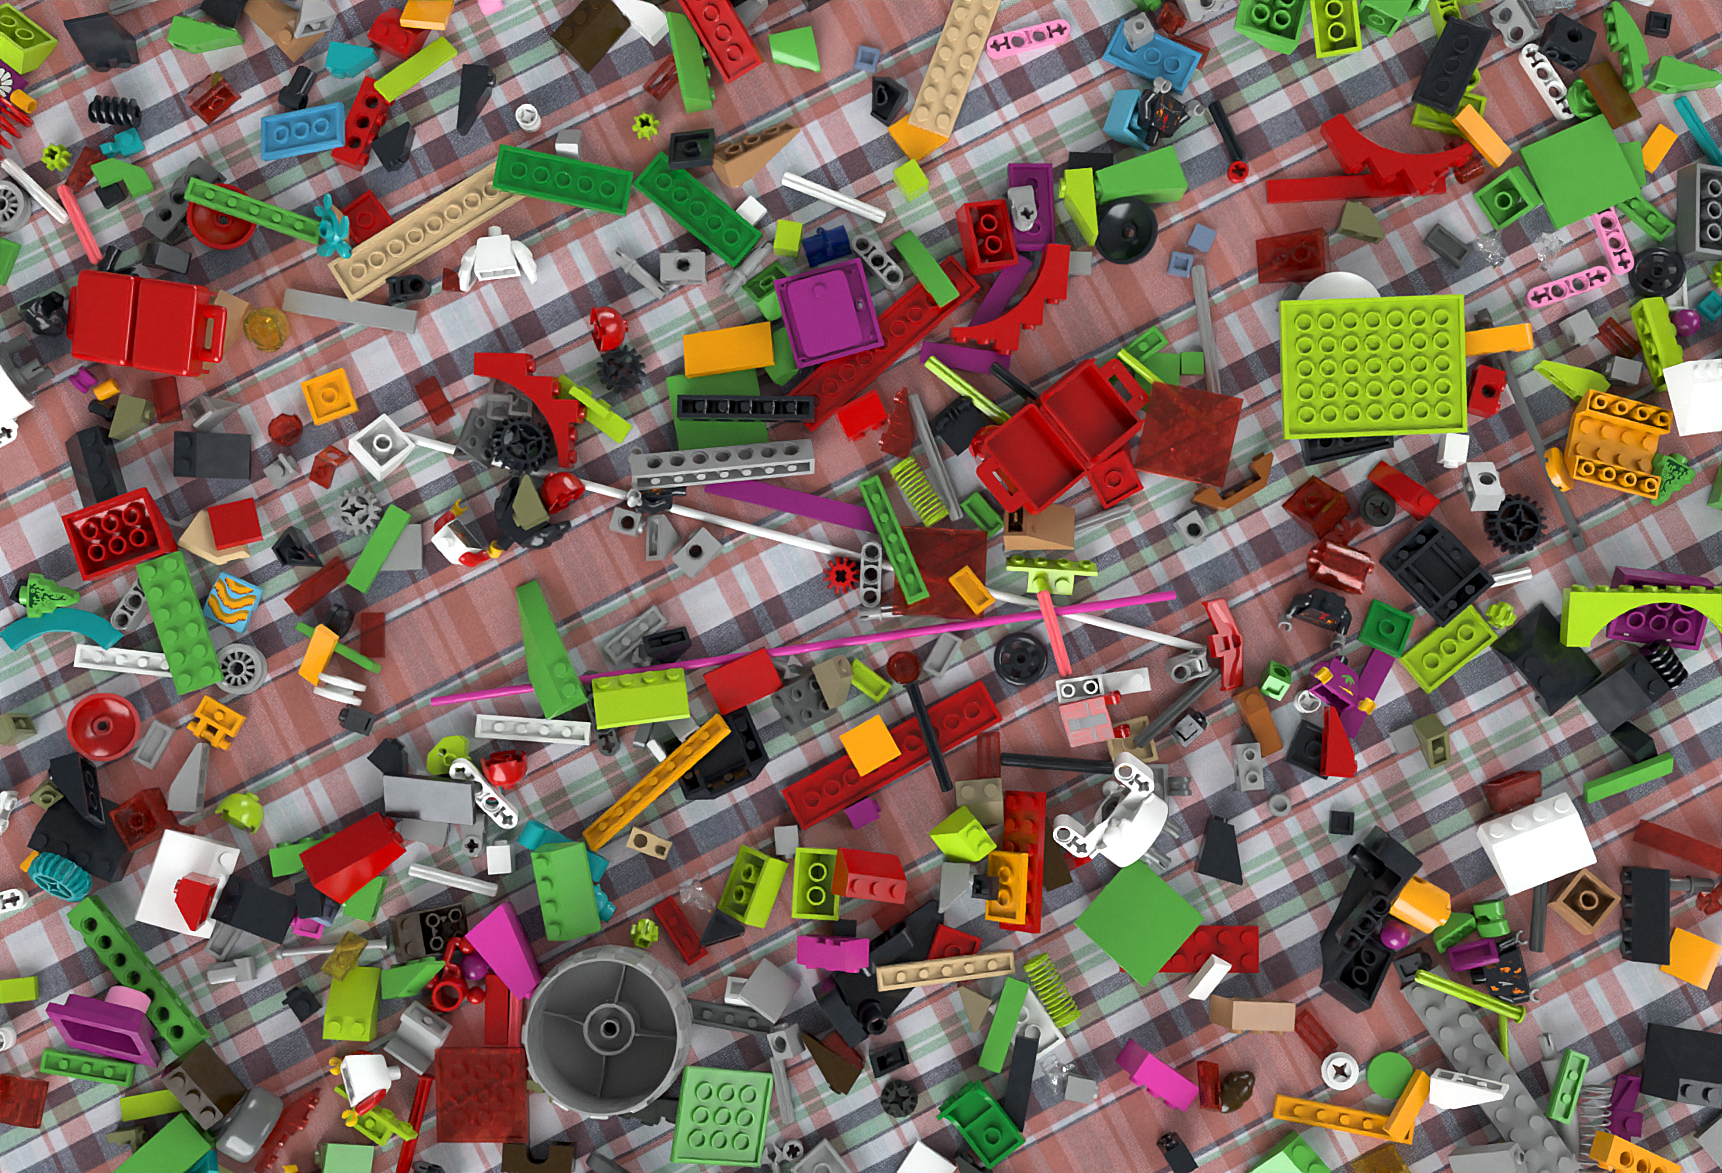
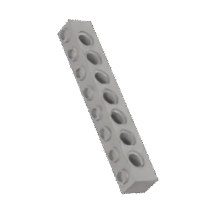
(722, 464)

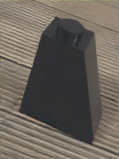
(1219, 852)

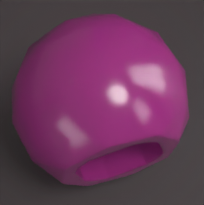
(1686, 322)
(1394, 935)
(473, 966)

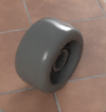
(249, 1124)

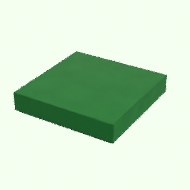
(1386, 628)

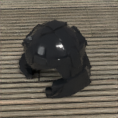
(45, 314)

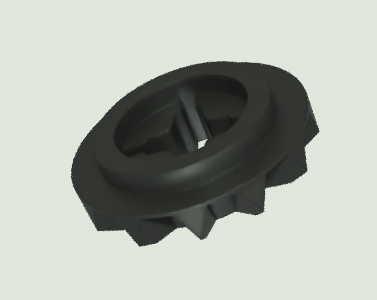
(1387, 508)
(905, 1089)

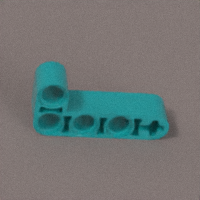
(536, 834)

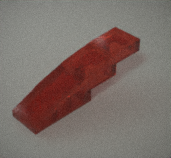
(1679, 846)

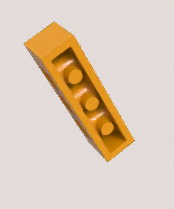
(1625, 1157)

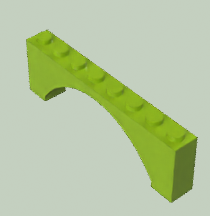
(1591, 609)

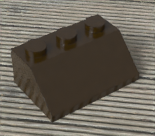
(590, 32)
(203, 1084)

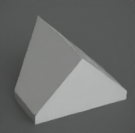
(208, 411)

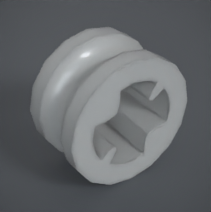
(799, 1152)

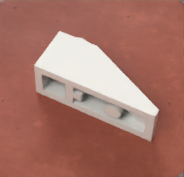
(644, 18)
(1460, 1090)

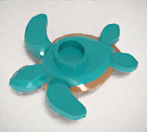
(334, 229)

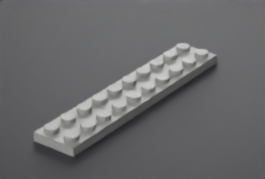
(1475, 1054)

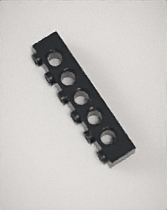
(746, 408)

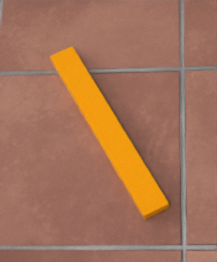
(656, 782)

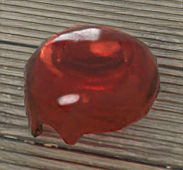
(285, 430)
(904, 667)

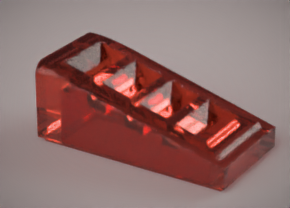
(82, 172)
(838, 1045)

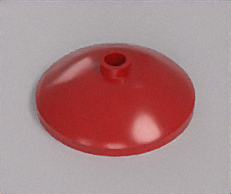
(210, 232)
(115, 739)

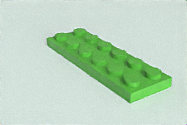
(180, 622)

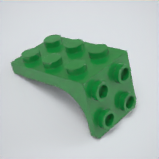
(982, 1123)

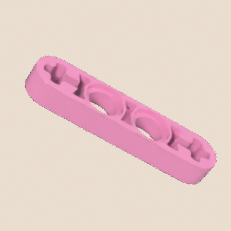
(1027, 36)
(1614, 231)
(1567, 288)

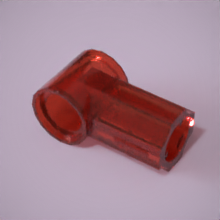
(1470, 170)

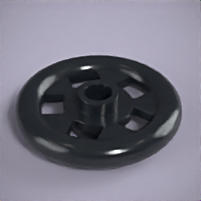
(1646, 257)
(1005, 647)

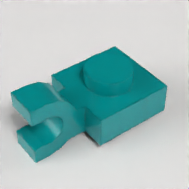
(126, 142)

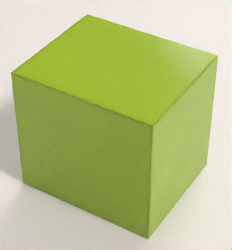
(910, 180)
(788, 238)

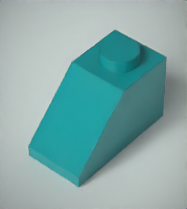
(349, 60)

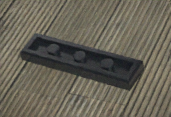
(1020, 1080)

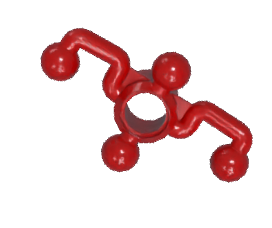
(453, 976)

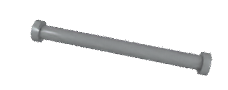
(282, 952)

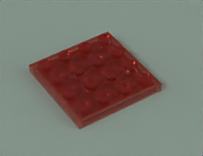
(1188, 433)
(939, 556)
(482, 1095)

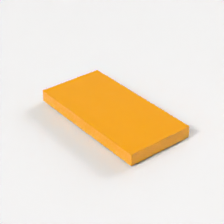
(728, 350)

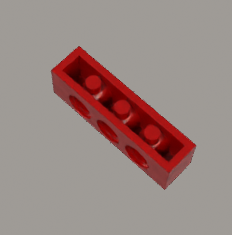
(361, 112)

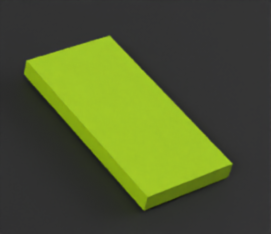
(1447, 649)

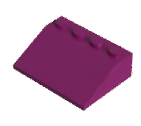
(1659, 620)

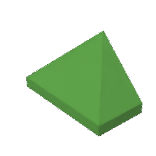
(1453, 931)

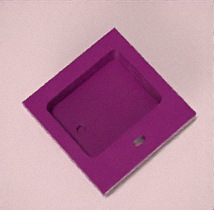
(825, 315)
(105, 1029)

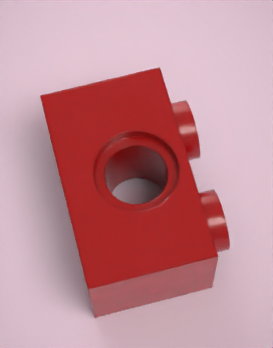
(1487, 378)

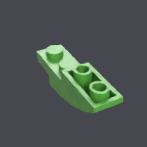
(1626, 38)

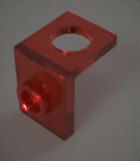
(324, 466)

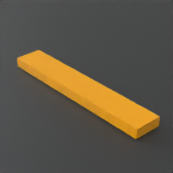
(1334, 1117)

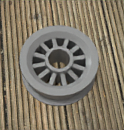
(17, 208)
(258, 676)

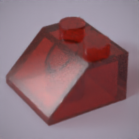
(212, 97)
(1317, 507)
(1512, 790)
(143, 819)

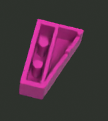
(833, 952)
(1157, 1076)

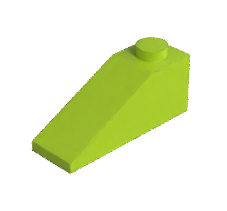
(1571, 379)

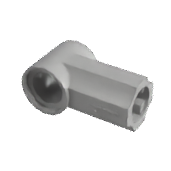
(238, 970)

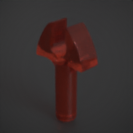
(1712, 898)

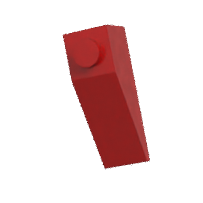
(1404, 491)
(1336, 751)

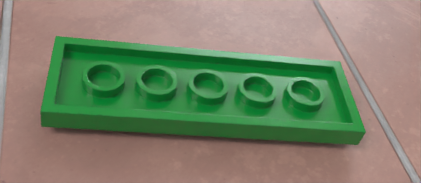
(562, 180)
(698, 210)

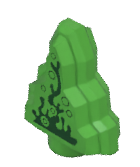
(1673, 475)
(45, 595)

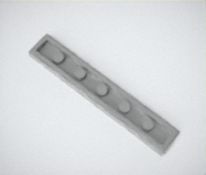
(351, 312)

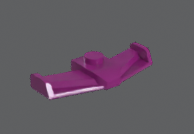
(1623, 1119)

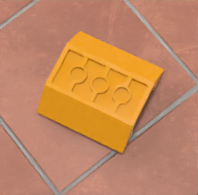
(1615, 442)

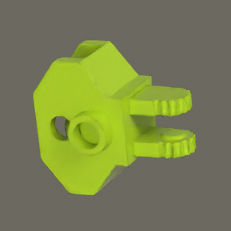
(456, 747)

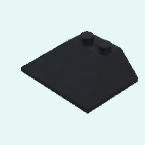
(1438, 570)
(1546, 664)
(727, 765)
(1683, 1065)

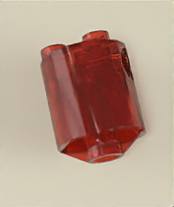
(1339, 566)

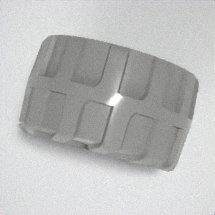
(582, 1061)

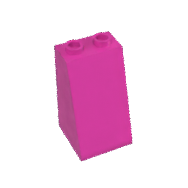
(507, 950)

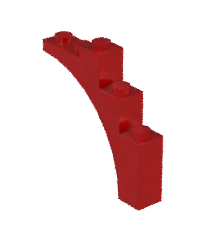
(1386, 165)
(1048, 285)
(544, 391)

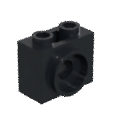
(1567, 42)

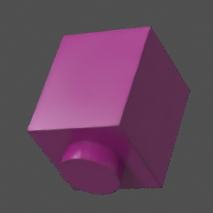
(863, 812)

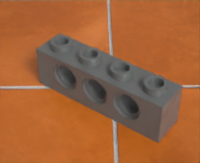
(169, 203)

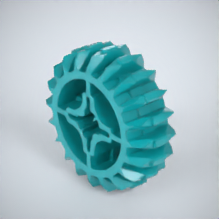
(60, 877)

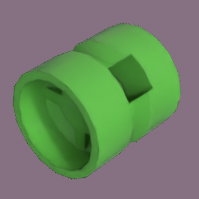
(1491, 918)

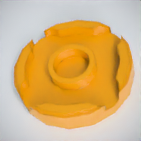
(1557, 469)

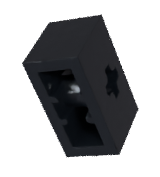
(1176, 1153)

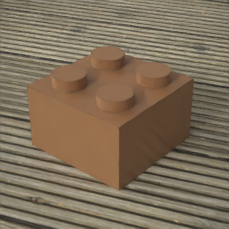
(1584, 901)

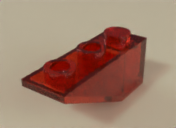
(900, 434)

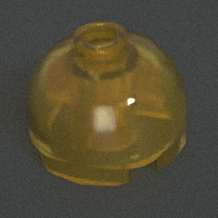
(267, 328)

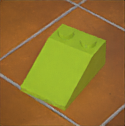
(1078, 198)
(354, 1006)

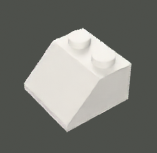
(381, 447)

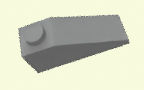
(189, 786)

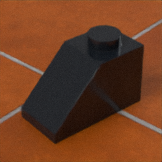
(395, 147)
(390, 756)

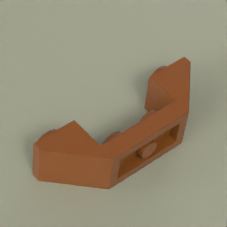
(1260, 470)

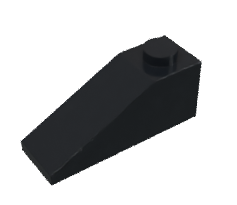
(474, 94)

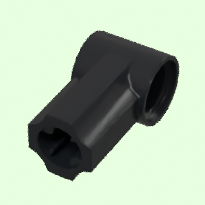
(296, 93)

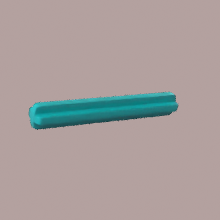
(1699, 131)

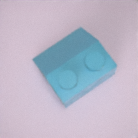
(1122, 120)

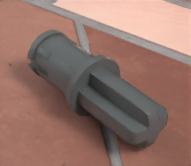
(1691, 884)

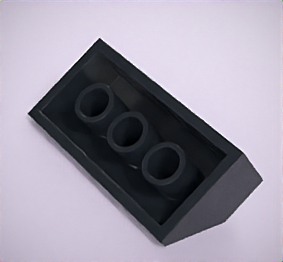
(95, 465)
(1645, 915)

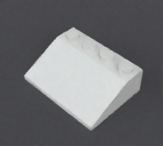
(1696, 395)
(1537, 843)
(175, 858)

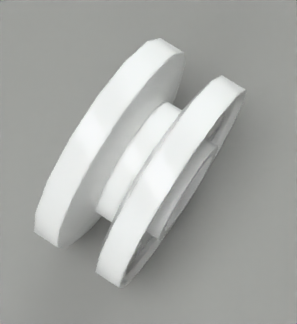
(339, 689)

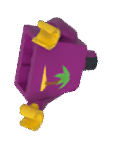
(1338, 686)

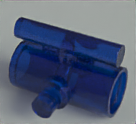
(826, 245)

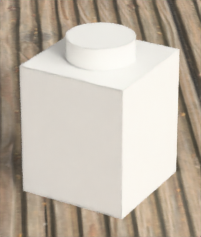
(1452, 450)
(501, 857)

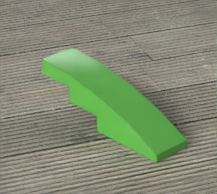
(925, 268)

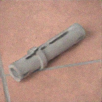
(746, 269)
(641, 275)

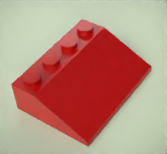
(118, 534)

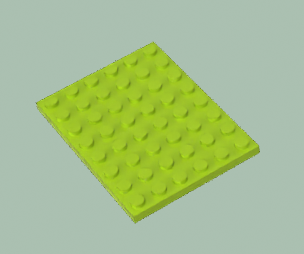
(1373, 366)

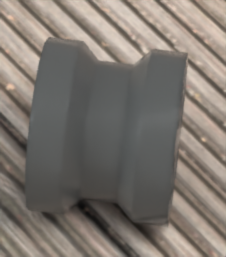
(1179, 786)

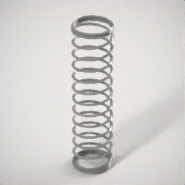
(1598, 1088)

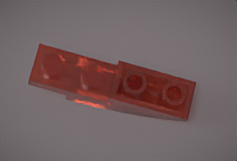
(290, 1122)

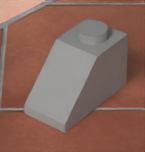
(313, 18)
(953, 883)

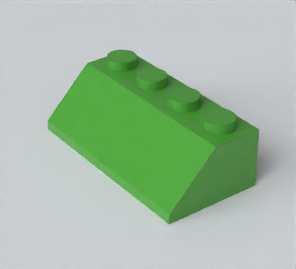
(689, 64)
(565, 890)

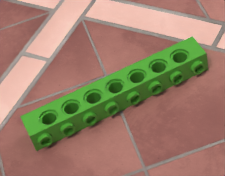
(137, 961)

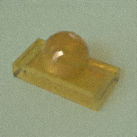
(345, 956)

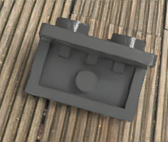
(475, 439)

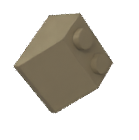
(982, 799)

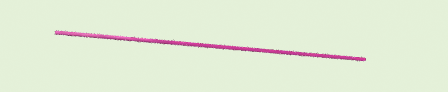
(829, 644)

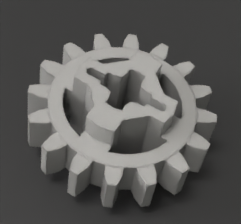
(363, 518)

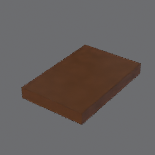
(1610, 95)

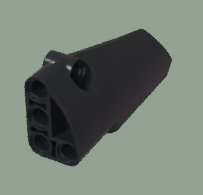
(1377, 880)
(854, 998)

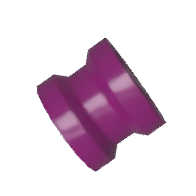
(83, 379)

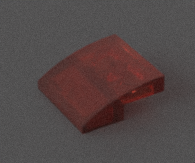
(22, 1100)

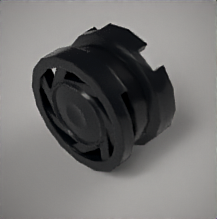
(339, 620)

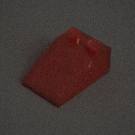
(1293, 257)

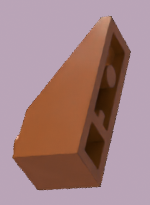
(1258, 720)

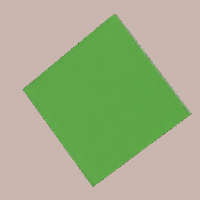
(1579, 172)
(703, 435)
(1139, 921)
(722, 1116)

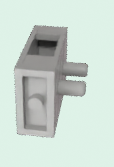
(1488, 1159)

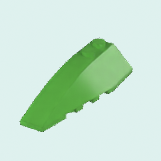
(547, 657)

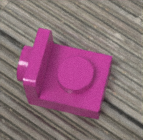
(306, 927)

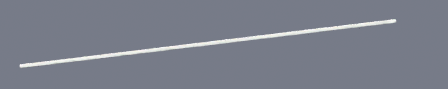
(835, 551)

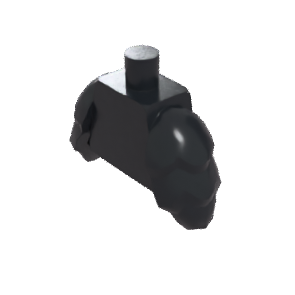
(535, 538)

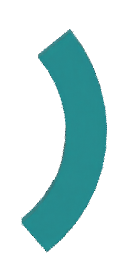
(61, 621)

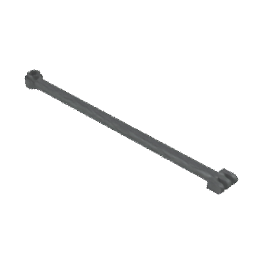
(1484, 319)

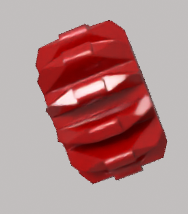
(849, 576)

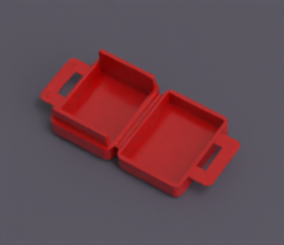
(144, 323)
(1061, 436)

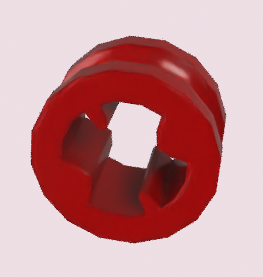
(1241, 166)

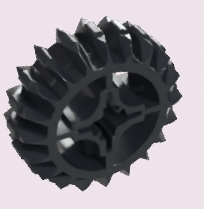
(505, 451)
(1512, 542)

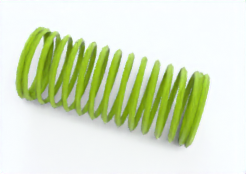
(902, 465)
(1064, 1019)

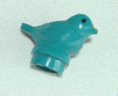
(605, 908)

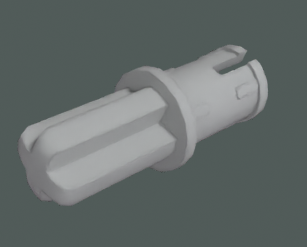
(876, 612)

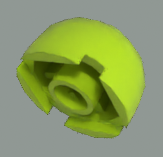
(242, 811)

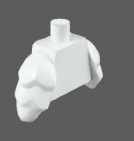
(495, 259)

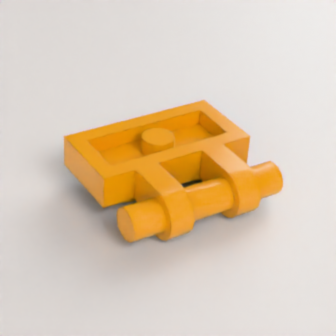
(221, 717)

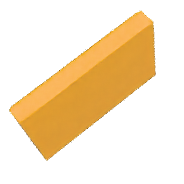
(1012, 874)

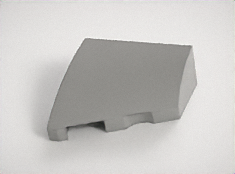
(505, 403)

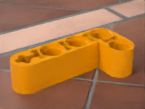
(1499, 339)

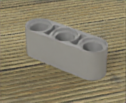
(873, 252)
(871, 584)
(129, 608)

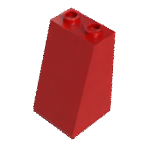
(353, 856)

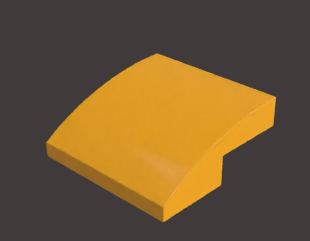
(1692, 958)

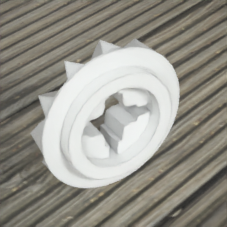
(1350, 1068)

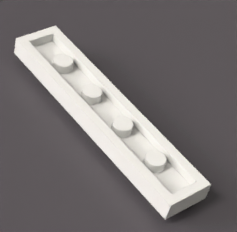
(121, 660)
(533, 729)

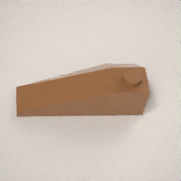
(278, 23)
(743, 159)
(236, 313)

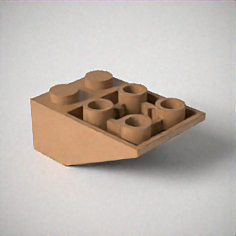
(1045, 531)

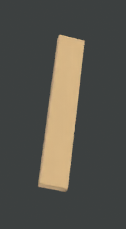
(945, 970)

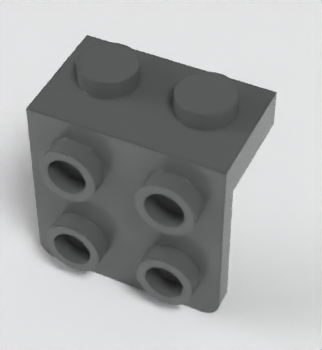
(801, 704)

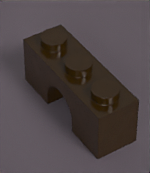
(519, 1159)

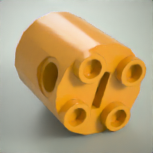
(1422, 905)

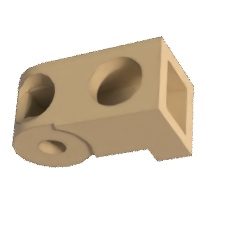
(648, 843)

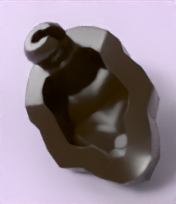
(1236, 1090)

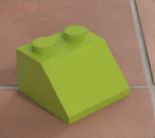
(962, 837)

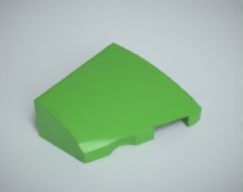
(795, 48)
(784, 361)

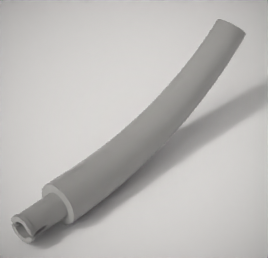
(1550, 1063)

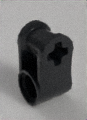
(403, 288)

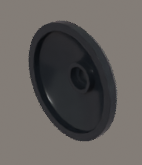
(1114, 226)

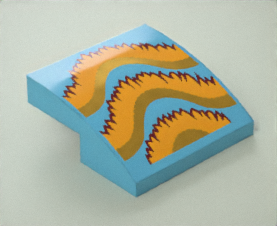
(232, 602)

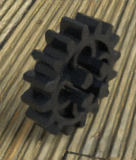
(632, 367)

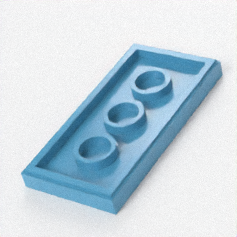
(1153, 60)
(303, 131)

